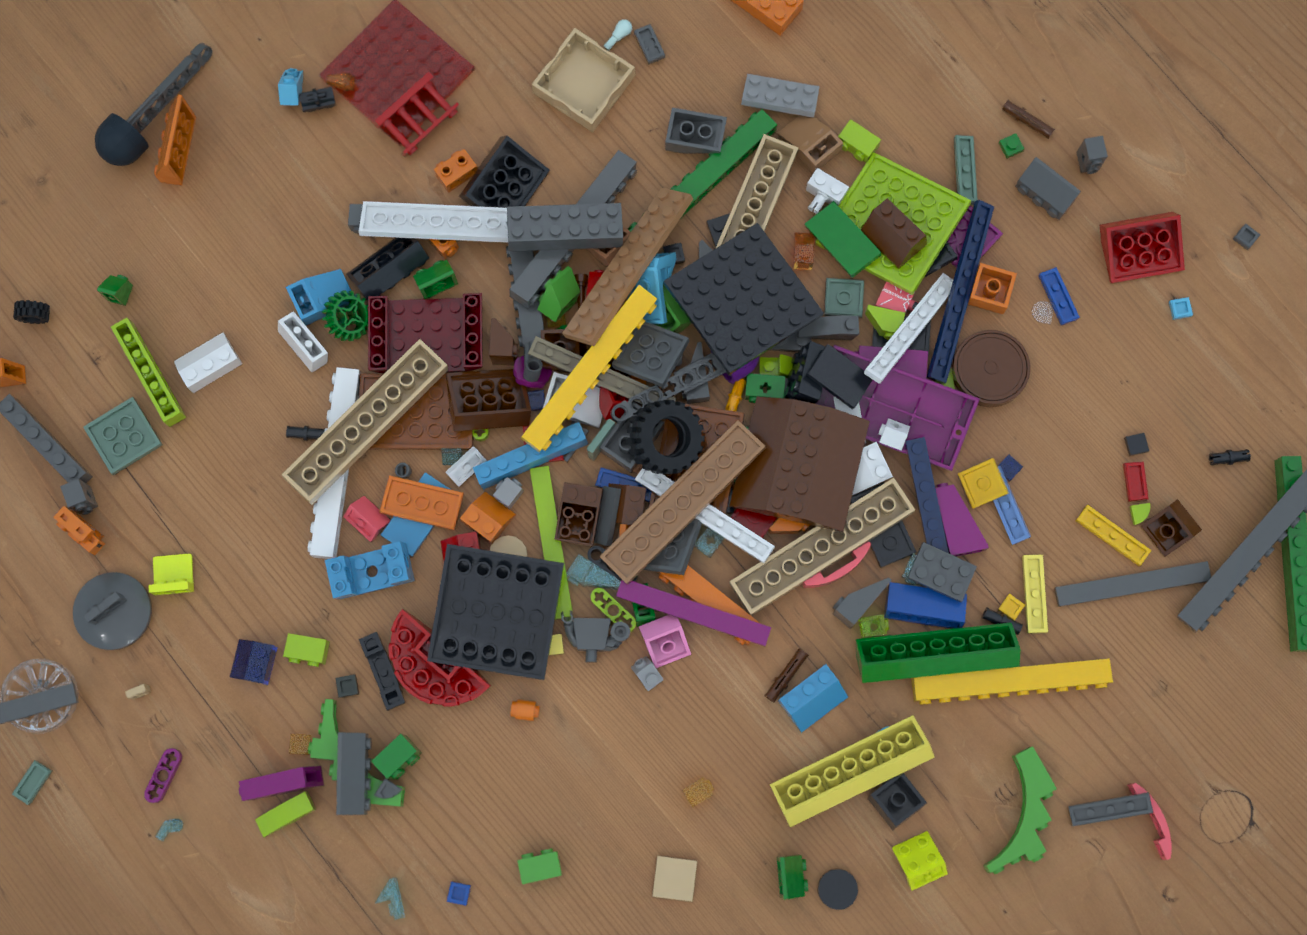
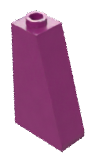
(912, 360)
(959, 526)
(281, 783)

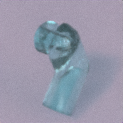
(171, 825)

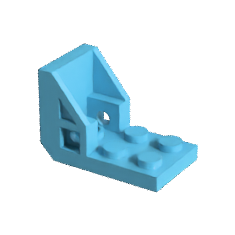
(652, 280)

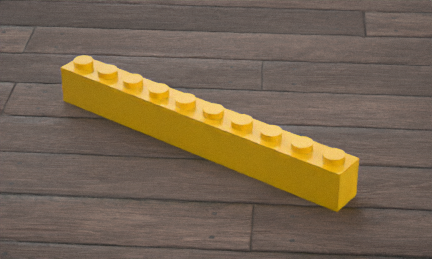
(589, 368)
(1011, 680)

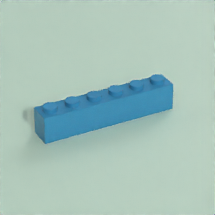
(526, 457)

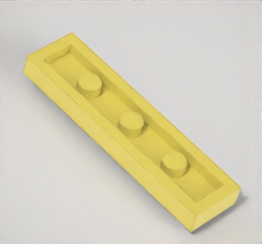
(1035, 594)

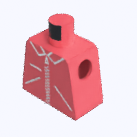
(895, 299)

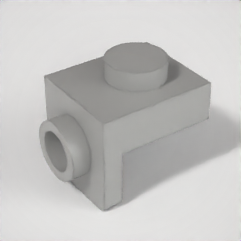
(647, 673)

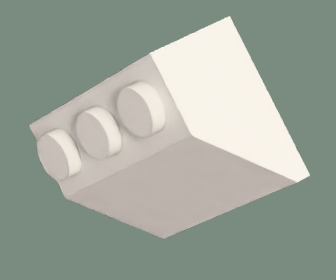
(207, 363)

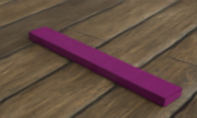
(694, 612)

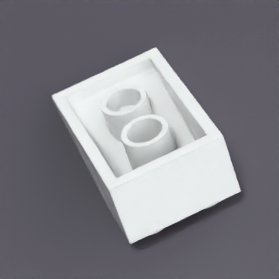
(872, 469)

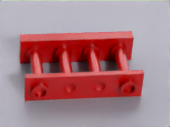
(412, 96)

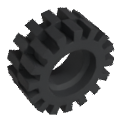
(31, 312)

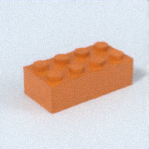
(772, 13)

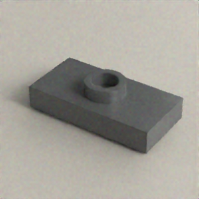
(649, 44)

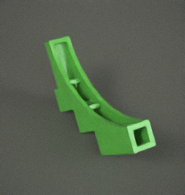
(327, 749)
(1025, 841)

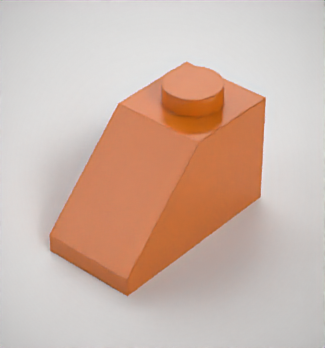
(785, 526)

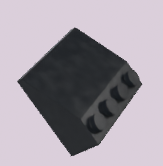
(505, 177)

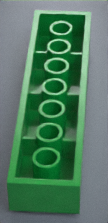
(937, 652)

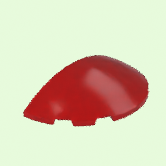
(424, 679)

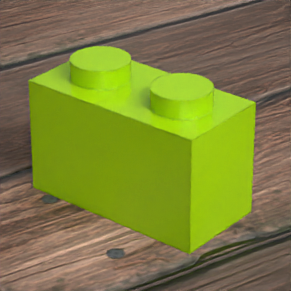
(859, 141)
(306, 649)

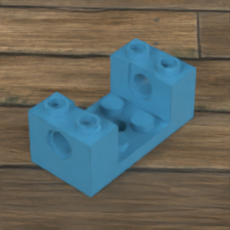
(350, 574)

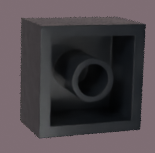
(897, 800)

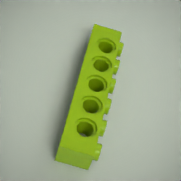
(148, 372)

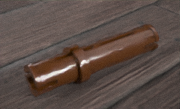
(1009, 106)
(772, 693)

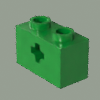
(756, 382)

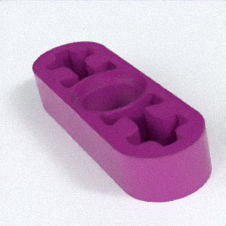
(164, 760)

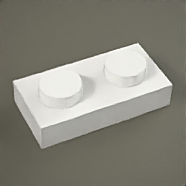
(463, 468)

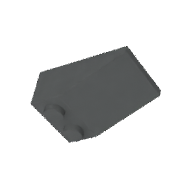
(694, 132)
(852, 607)

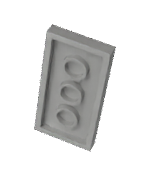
(780, 95)

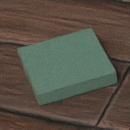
(844, 297)
(593, 449)

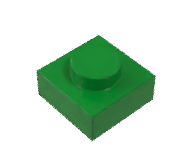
(1011, 145)

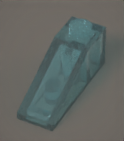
(590, 575)

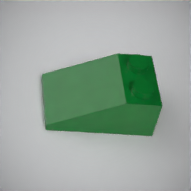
(791, 876)

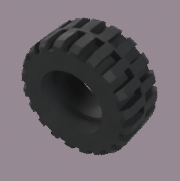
(688, 431)

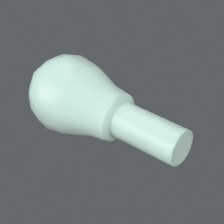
(621, 30)

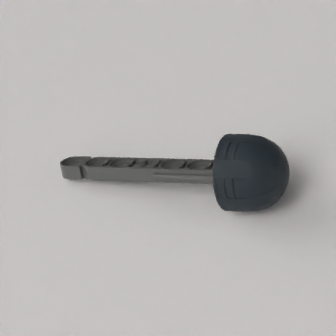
(119, 139)

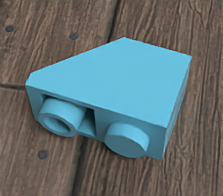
(290, 87)

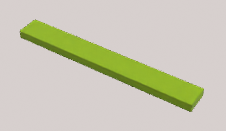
(547, 524)

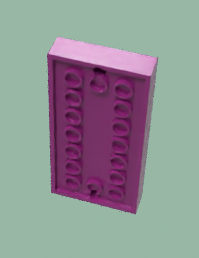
(920, 403)

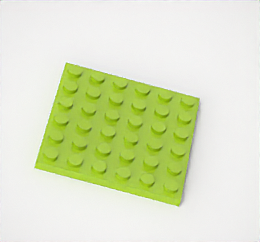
(924, 202)

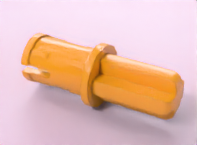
(735, 396)

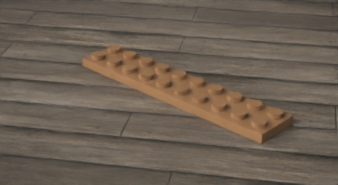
(627, 266)
(682, 502)

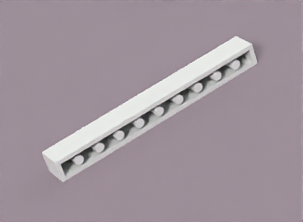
(330, 505)

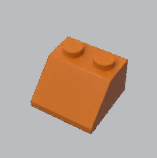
(487, 517)

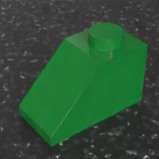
(116, 289)

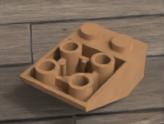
(814, 140)

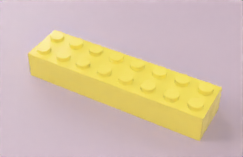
(852, 770)

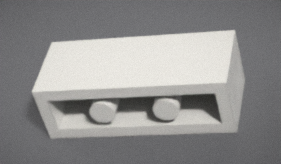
(302, 341)

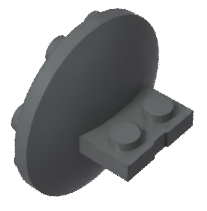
(112, 611)

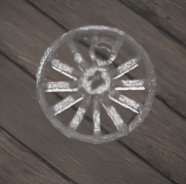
(36, 687)

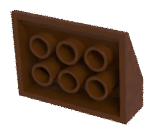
(487, 400)

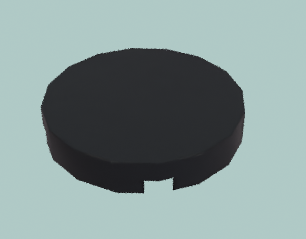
(837, 889)

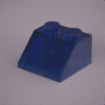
(253, 661)

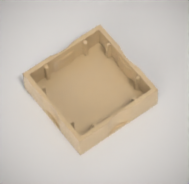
(583, 80)

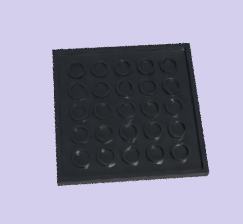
(743, 298)

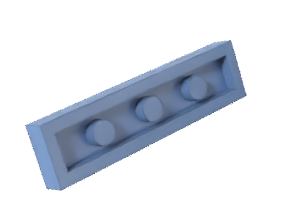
(1011, 515)

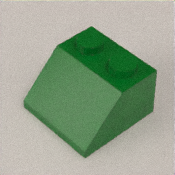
(435, 279)

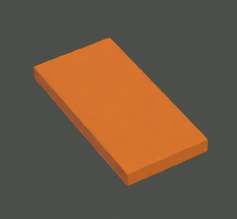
(421, 503)

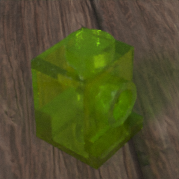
(865, 623)

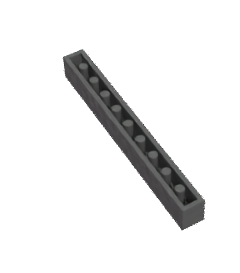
(548, 262)
(1246, 557)

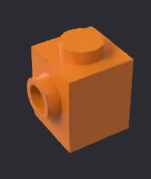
(445, 247)

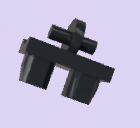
(317, 99)

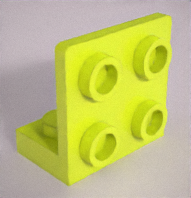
(172, 574)
(920, 860)

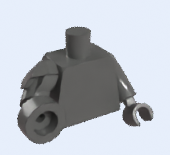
(593, 635)

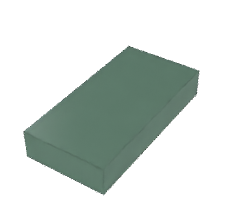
(32, 782)

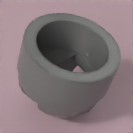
(400, 471)

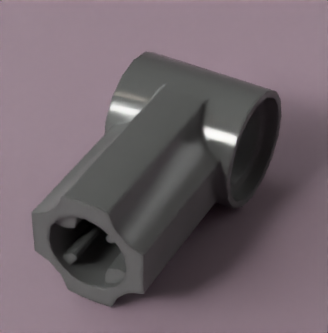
(531, 363)

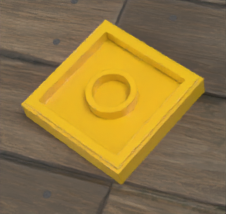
(983, 483)

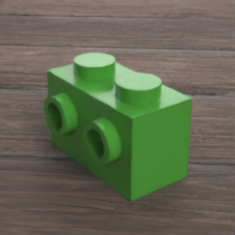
(539, 867)

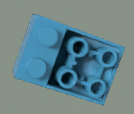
(313, 292)

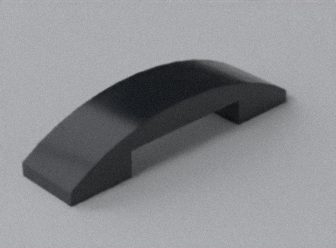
(382, 671)

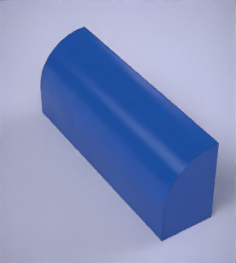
(923, 606)

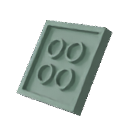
(122, 436)

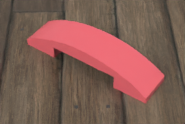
(818, 579)
(1162, 844)

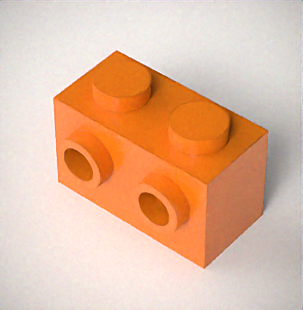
(455, 170)

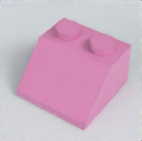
(665, 640)

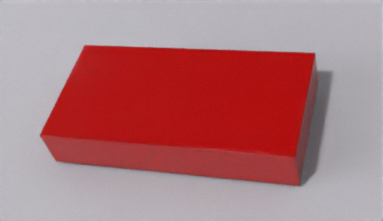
(1135, 481)

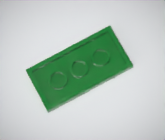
(843, 239)

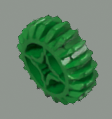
(355, 306)

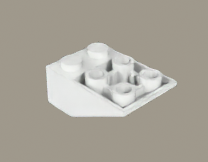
(588, 411)

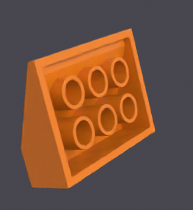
(176, 143)

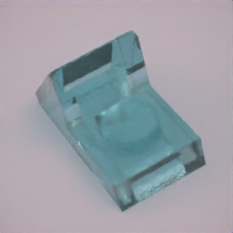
(392, 893)

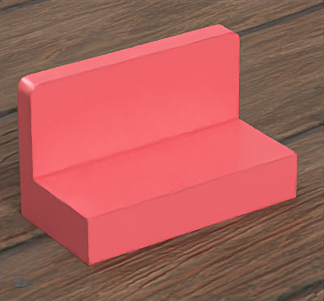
(366, 518)

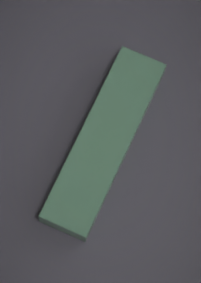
(965, 167)

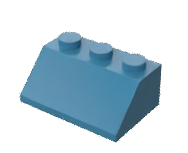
(813, 698)

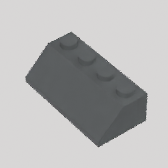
(353, 774)

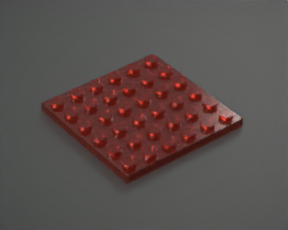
(391, 59)

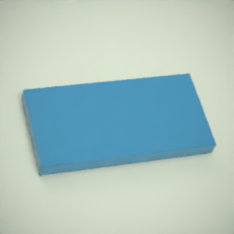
(409, 531)

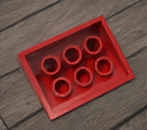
(1143, 246)

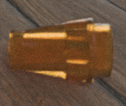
(342, 81)

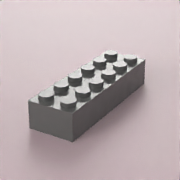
(564, 227)

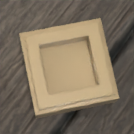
(138, 691)

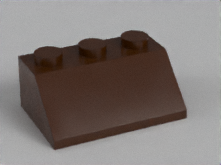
(894, 233)

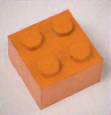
(992, 288)

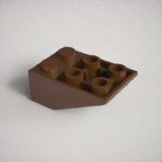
(578, 514)

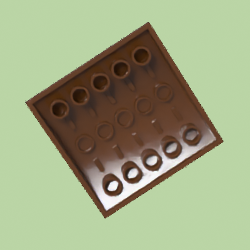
(806, 464)

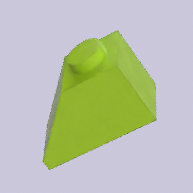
(884, 320)

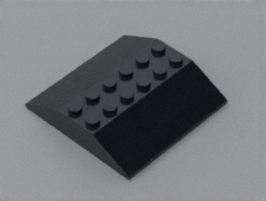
(495, 612)

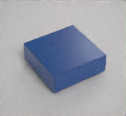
(458, 893)

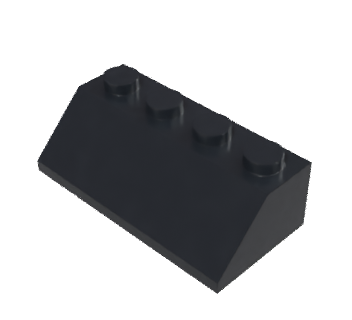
(388, 266)

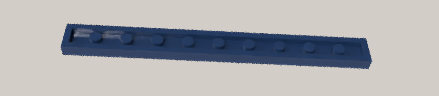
(960, 292)

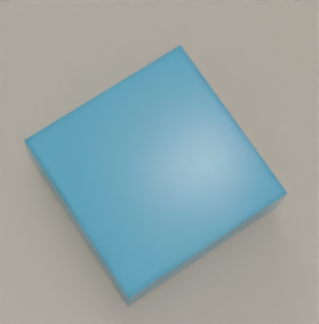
(1180, 308)

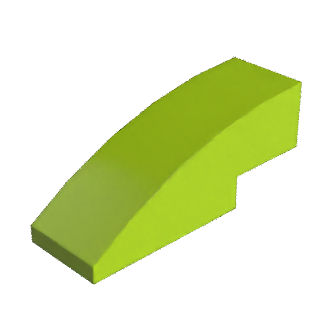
(285, 814)

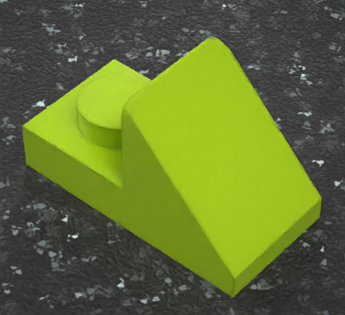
(776, 366)

